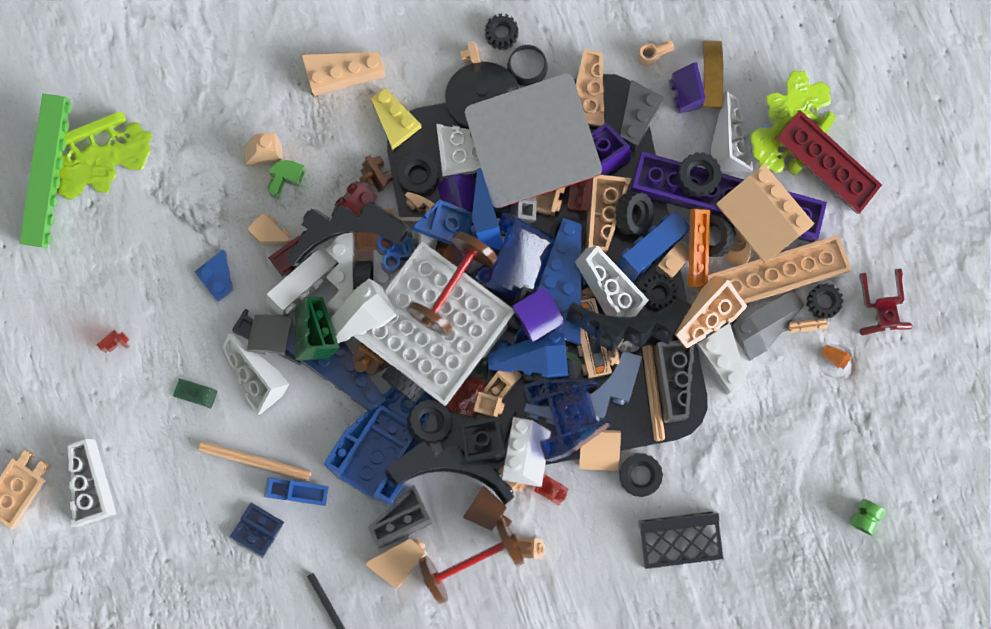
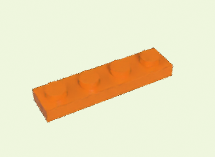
(698, 247)

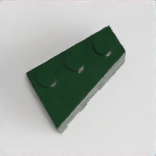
(314, 330)

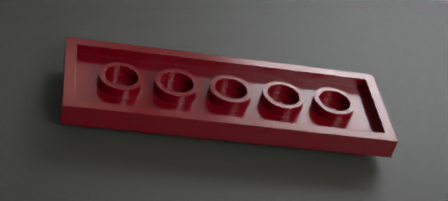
(828, 162)

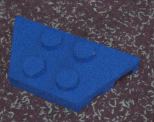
(444, 221)

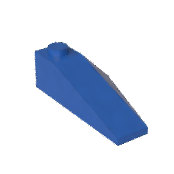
(483, 215)
(542, 356)

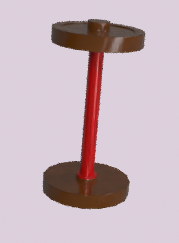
(472, 249)
(434, 579)

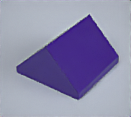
(458, 191)

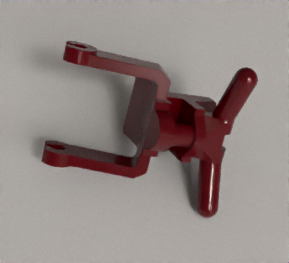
(886, 307)

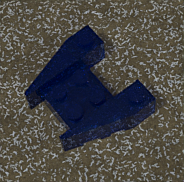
(571, 413)

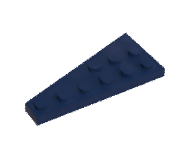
(341, 372)

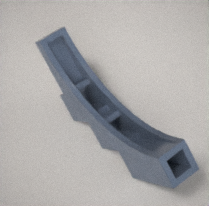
(617, 387)

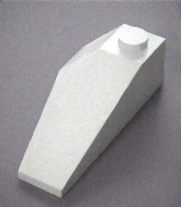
(260, 379)

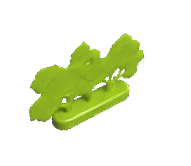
(782, 108)
(98, 163)

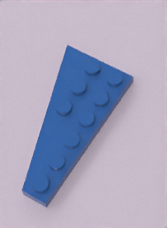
(563, 276)

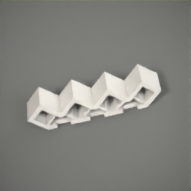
(342, 276)

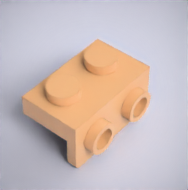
(549, 202)

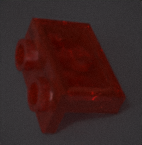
(580, 195)
(466, 396)

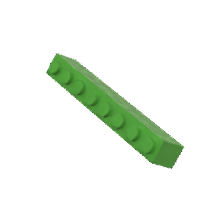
(45, 170)

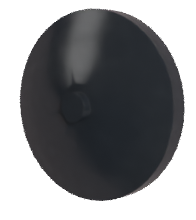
(475, 84)

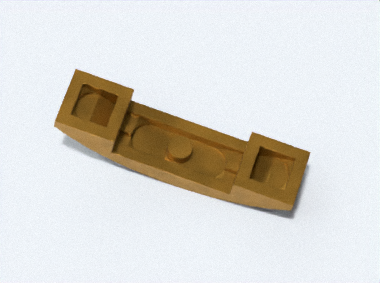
(713, 74)

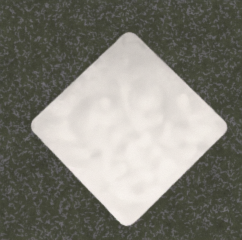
(533, 140)

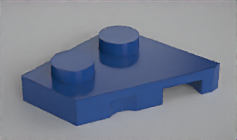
(216, 276)

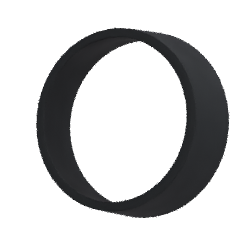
(523, 81)

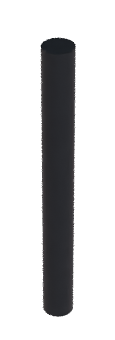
(325, 601)

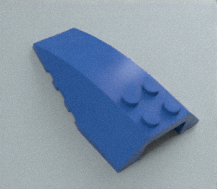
(374, 444)

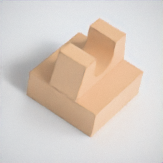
(471, 54)

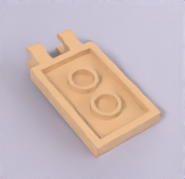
(19, 487)

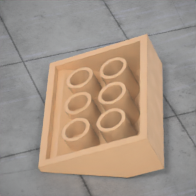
(764, 213)

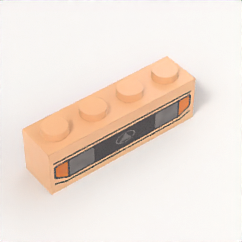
(595, 356)

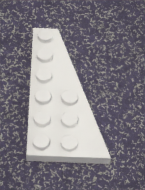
(457, 151)

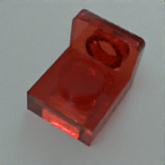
(110, 342)
(552, 490)

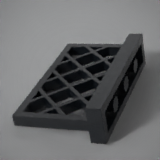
(681, 522)

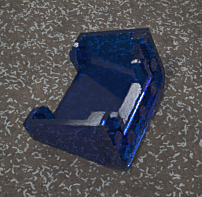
(519, 259)

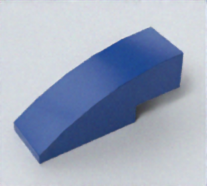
(296, 491)

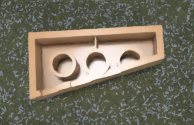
(341, 70)

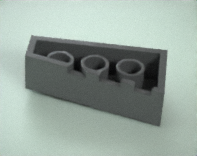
(674, 379)

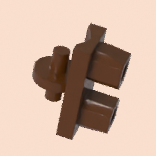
(372, 174)

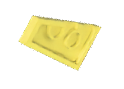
(394, 117)

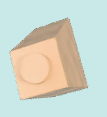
(263, 150)
(398, 562)

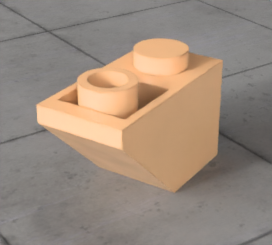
(267, 232)

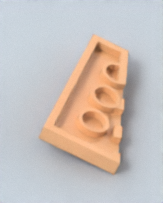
(590, 87)

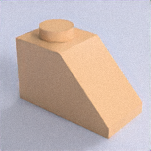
(674, 261)
(502, 383)

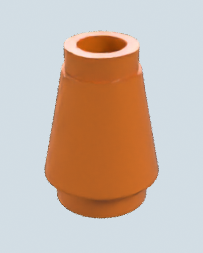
(836, 356)

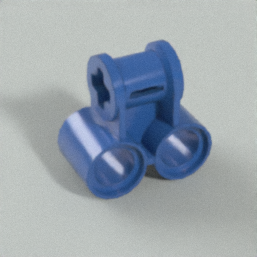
(394, 252)

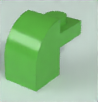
(283, 172)

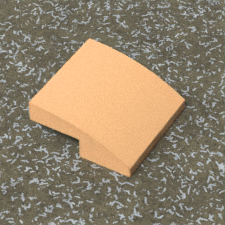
(601, 452)

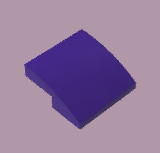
(538, 314)

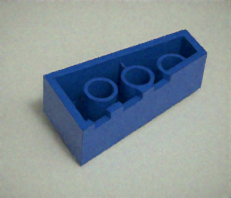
(653, 246)

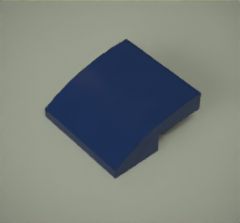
(256, 530)

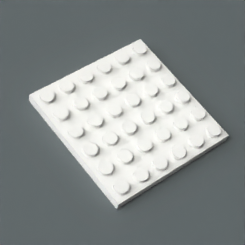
(427, 358)

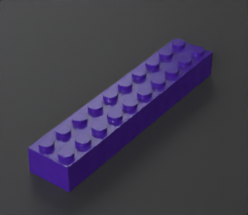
(658, 180)

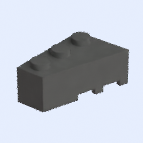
(400, 519)

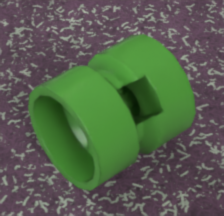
(867, 517)

